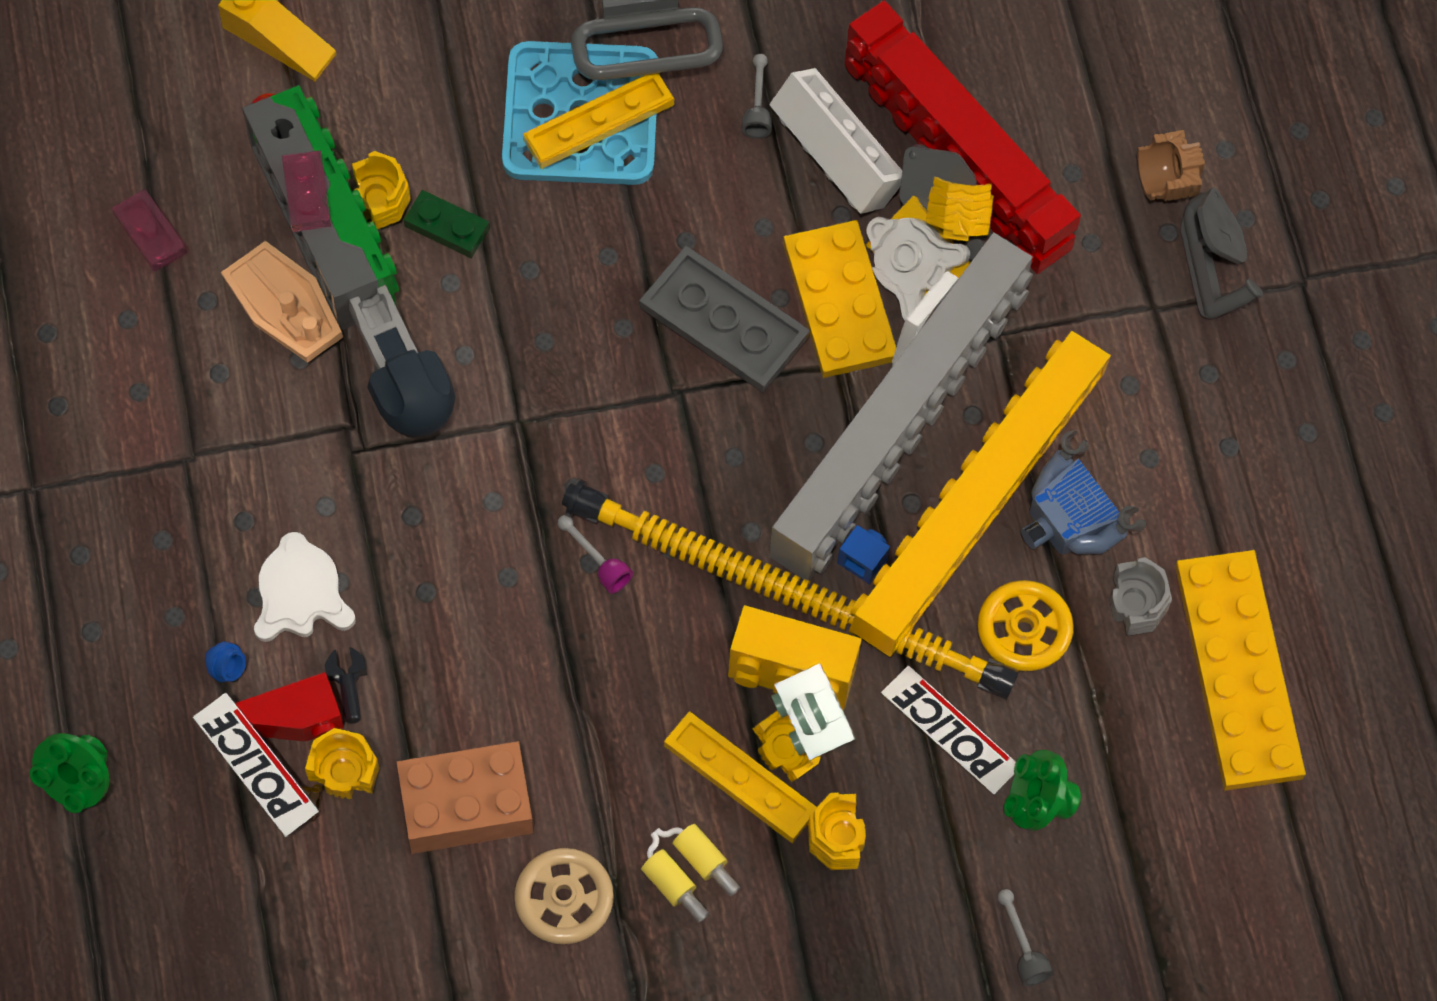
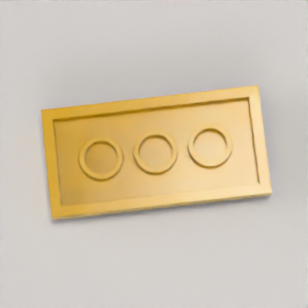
(840, 298)

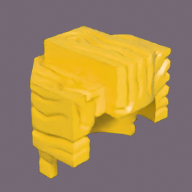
(381, 188)
(960, 209)
(779, 749)
(342, 763)
(836, 833)

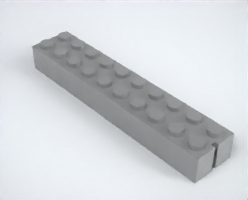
(901, 408)

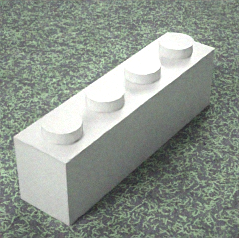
(837, 140)

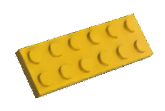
(1239, 670)

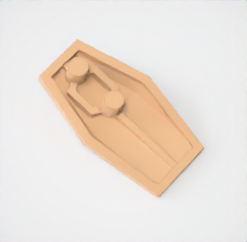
(283, 301)

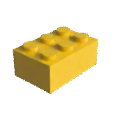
(777, 647)

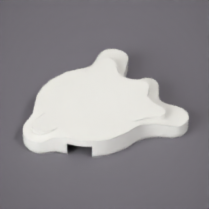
(911, 257)
(298, 588)

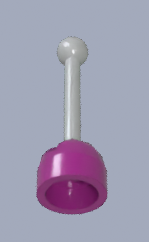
(612, 572)

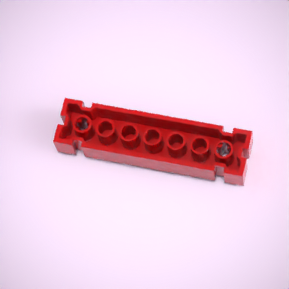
(948, 118)

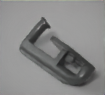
(918, 174)
(1211, 228)

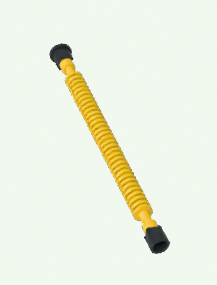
(596, 507)

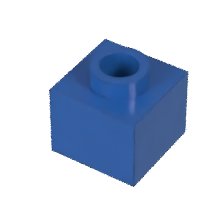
(864, 553)

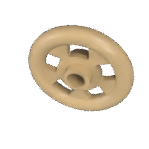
(568, 929)

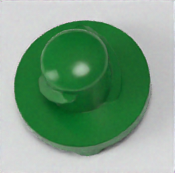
(71, 770)
(1041, 791)

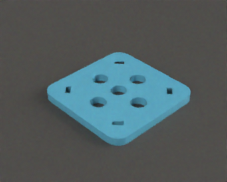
(553, 85)

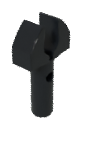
(347, 682)

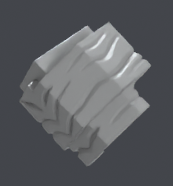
(1140, 595)

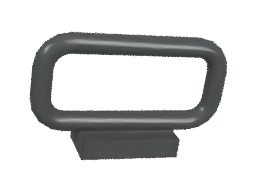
(640, 14)

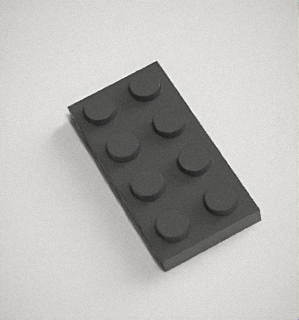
(724, 318)

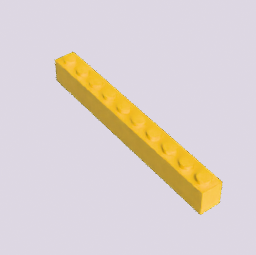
(978, 494)

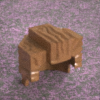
(1170, 167)

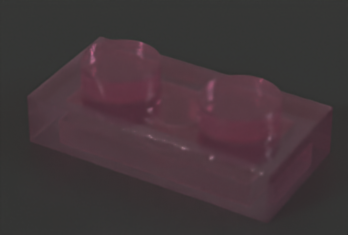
(306, 191)
(149, 230)

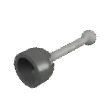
(757, 120)
(1032, 966)

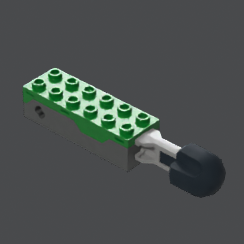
(350, 268)

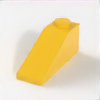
(278, 34)

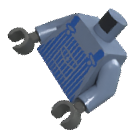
(1073, 508)

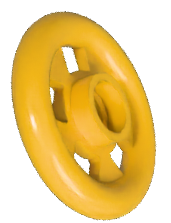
(1029, 594)

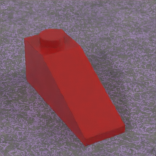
(294, 711)

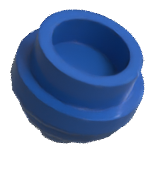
(225, 662)

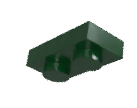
(446, 224)

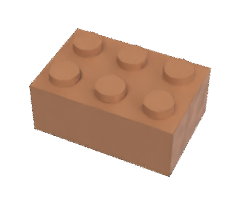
(465, 797)

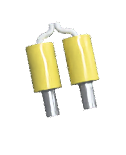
(673, 881)

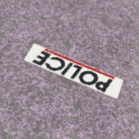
(950, 729)
(255, 764)

